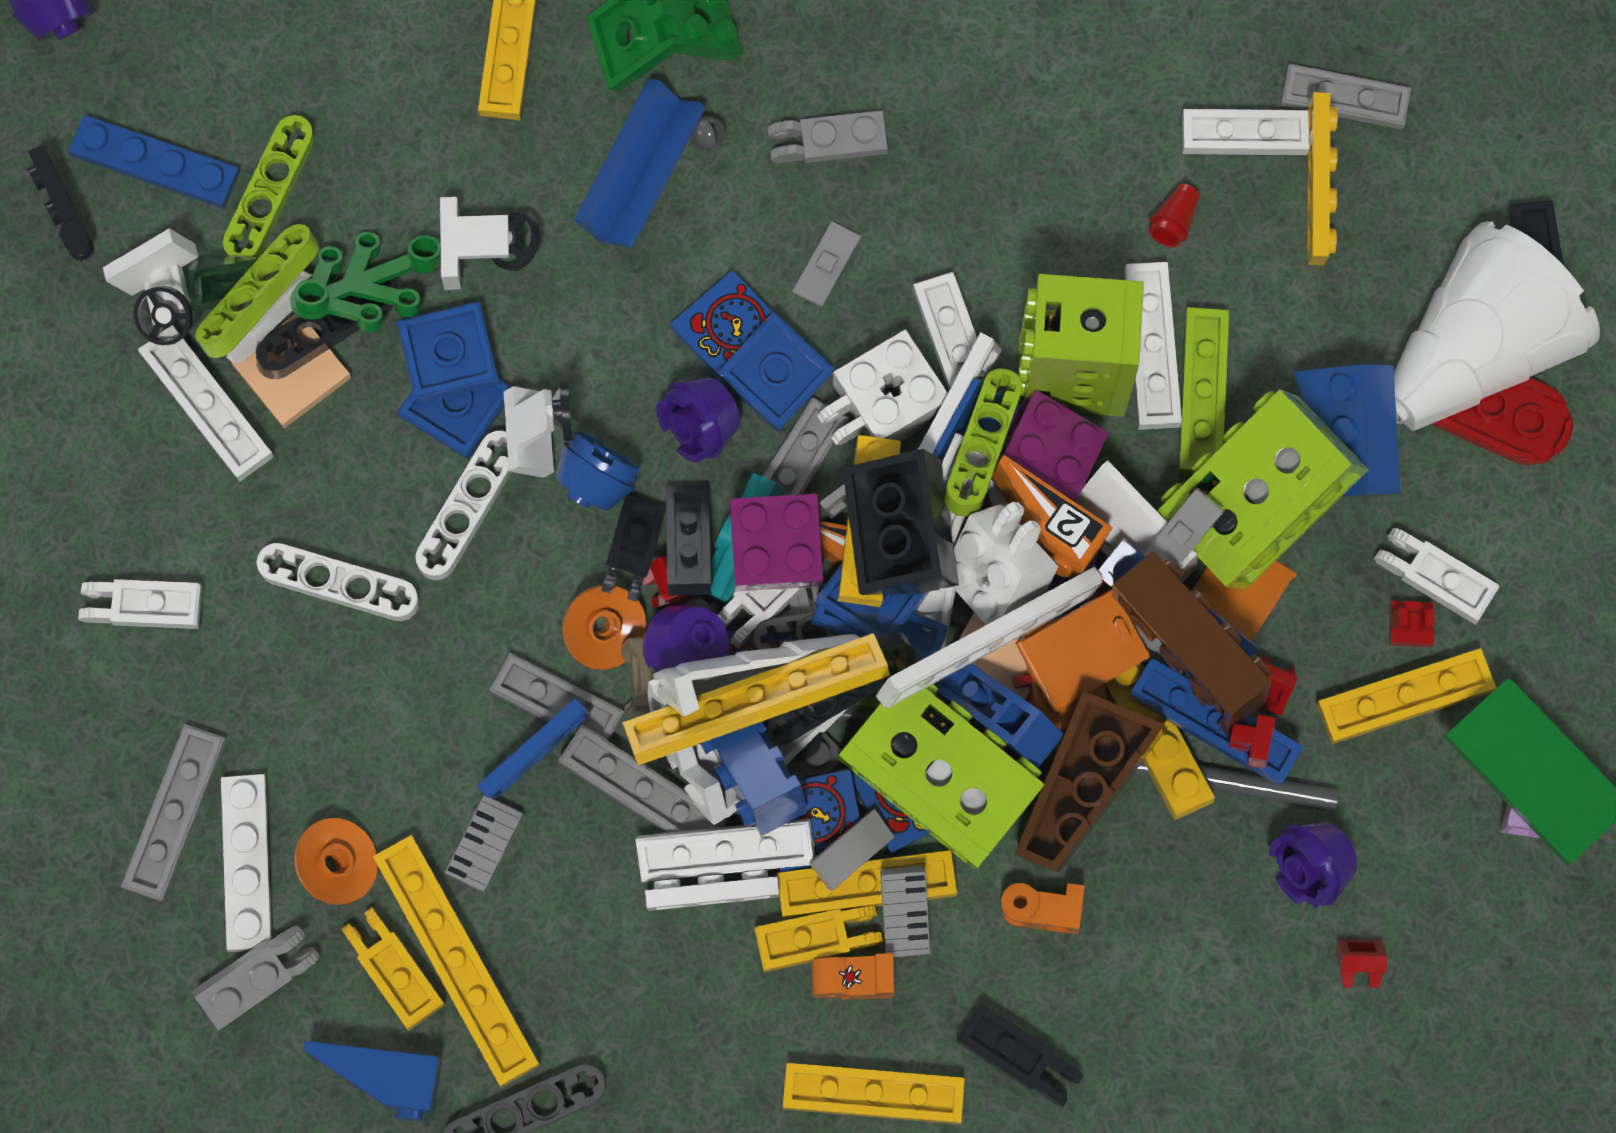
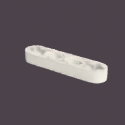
(461, 502)
(340, 576)

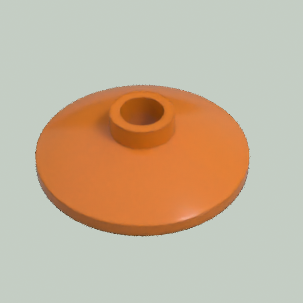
(602, 647)
(352, 854)

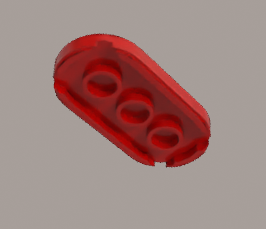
(1516, 423)

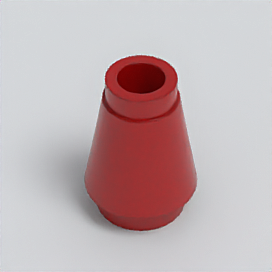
(1174, 218)

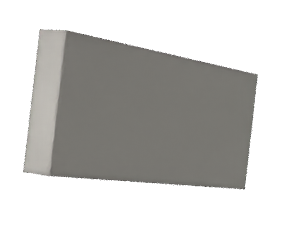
(826, 264)
(832, 504)
(1186, 528)
(851, 849)

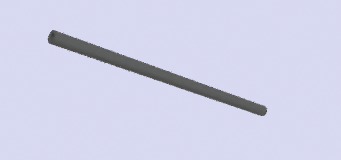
(1216, 778)

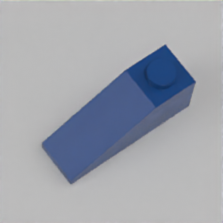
(1001, 711)
(392, 1078)

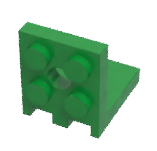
(658, 32)

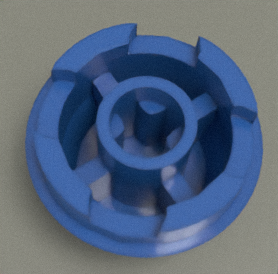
(595, 472)

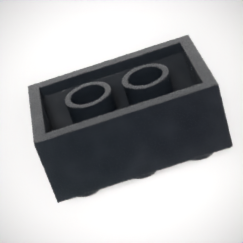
(900, 525)

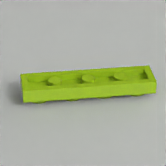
(1203, 385)

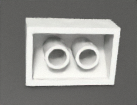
(1124, 509)

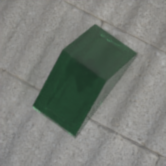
(214, 277)

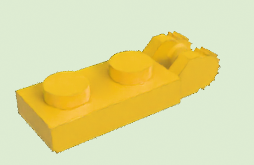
(813, 937)
(395, 973)

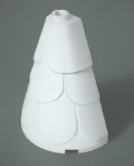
(1491, 326)
(682, 684)

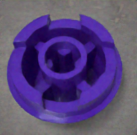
(51, 17)
(699, 416)
(682, 636)
(1314, 862)

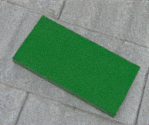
(1536, 771)

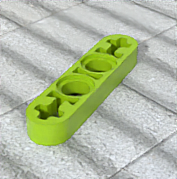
(262, 188)
(227, 327)
(982, 441)

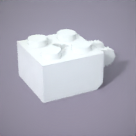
(862, 384)
(1001, 562)

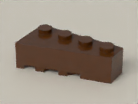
(1193, 640)
(1087, 774)

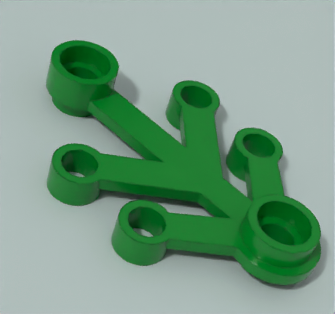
(316, 298)

